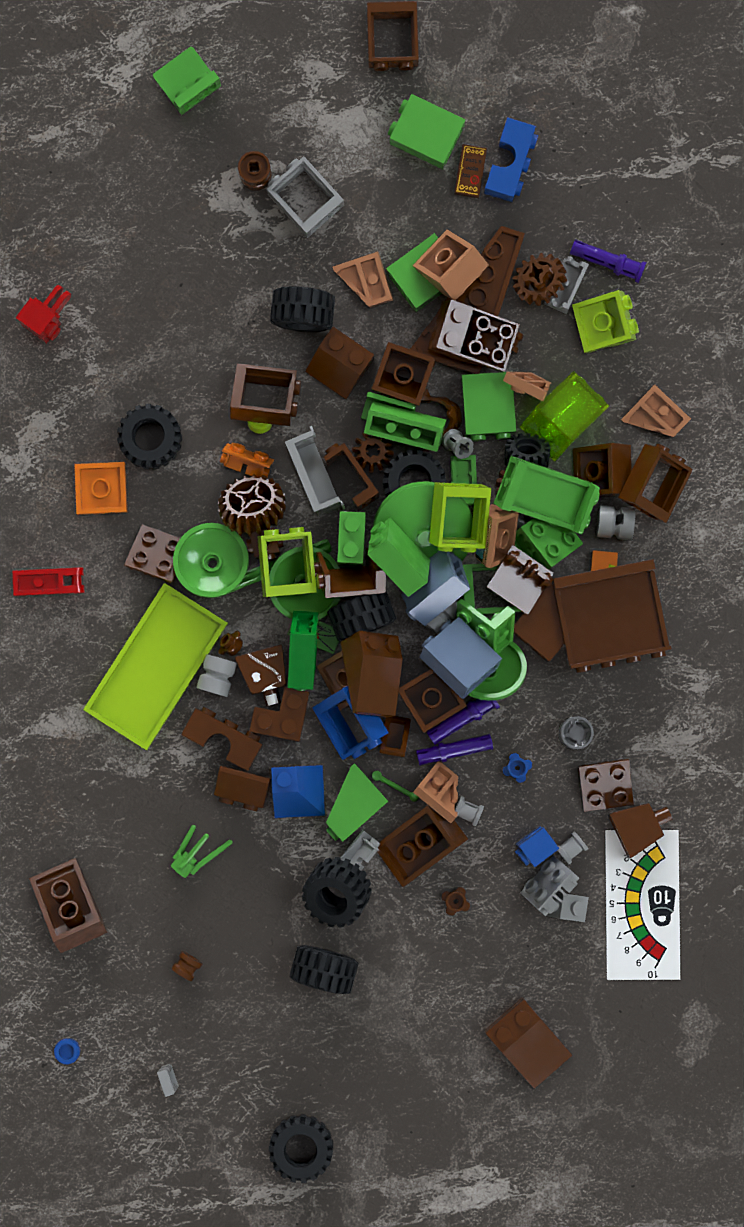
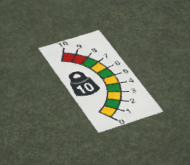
(643, 910)

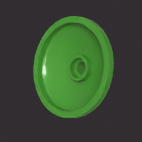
(201, 546)
(290, 570)
(506, 678)

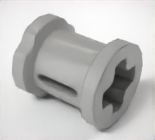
(455, 447)
(468, 811)
(572, 848)

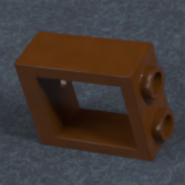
(392, 10)
(266, 376)
(669, 490)

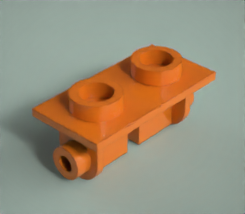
(238, 455)

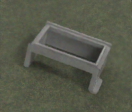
(313, 474)

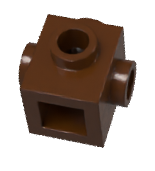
(272, 547)

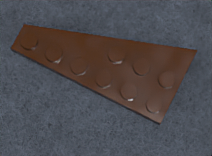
(484, 293)

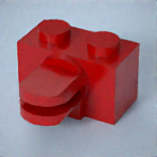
(43, 317)

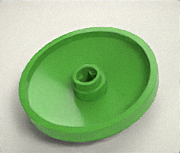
(412, 511)

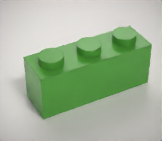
(405, 426)

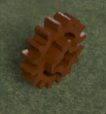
(539, 279)

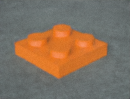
(101, 488)

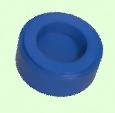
(67, 1051)

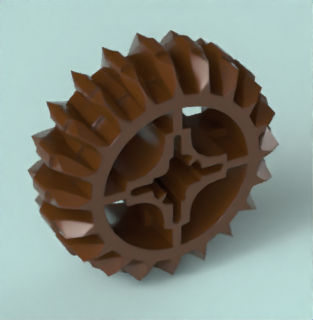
(249, 498)

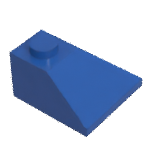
(298, 791)

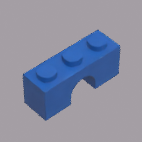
(504, 181)
(536, 847)

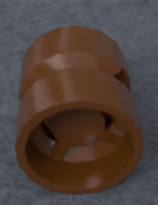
(254, 170)

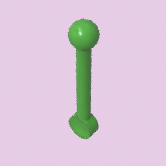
(376, 775)

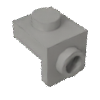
(571, 908)

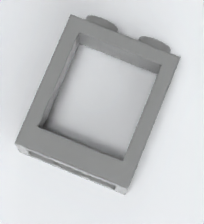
(323, 214)

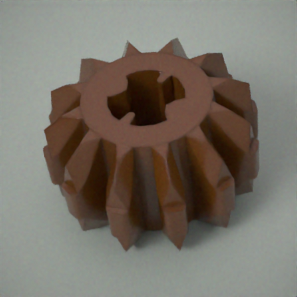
(373, 460)

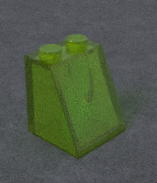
(565, 414)

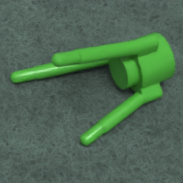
(185, 863)

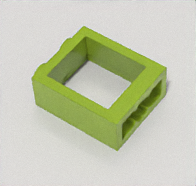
(480, 516)
(289, 589)

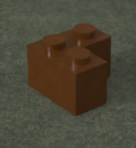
(287, 722)

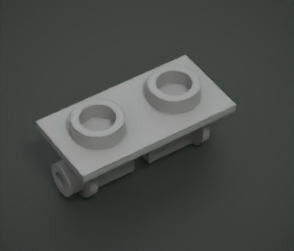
(361, 849)

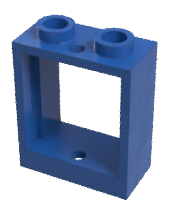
(339, 731)

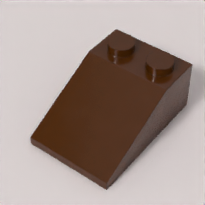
(373, 672)
(419, 844)
(67, 905)
(528, 1042)

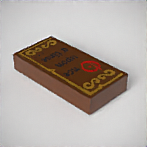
(470, 171)

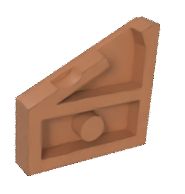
(366, 279)
(528, 383)
(657, 413)
(440, 791)

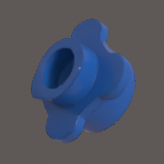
(524, 765)

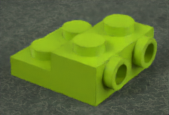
(605, 321)

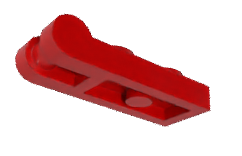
(47, 581)

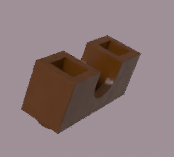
(243, 746)

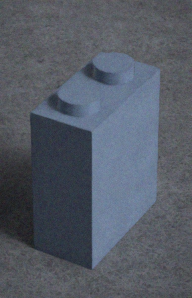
(444, 586)
(460, 657)

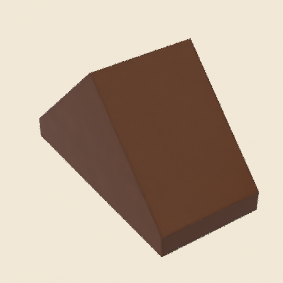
(396, 740)

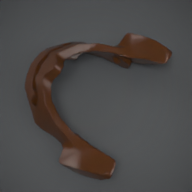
(453, 413)

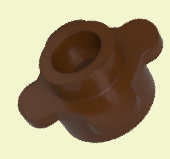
(230, 644)
(458, 894)

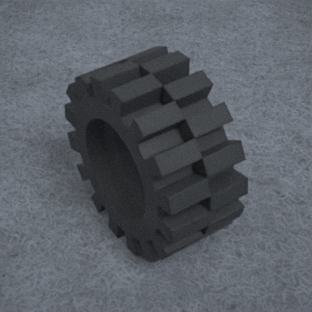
(528, 449)

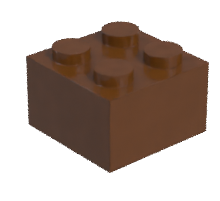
(430, 700)

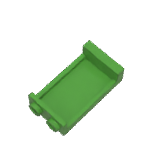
(547, 495)

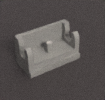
(574, 276)

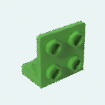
(187, 80)
(546, 542)
(495, 632)

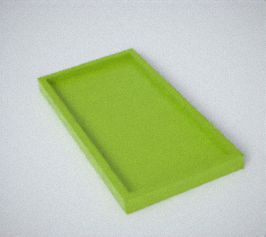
(155, 666)

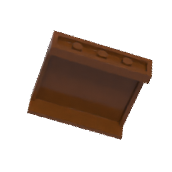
(611, 615)

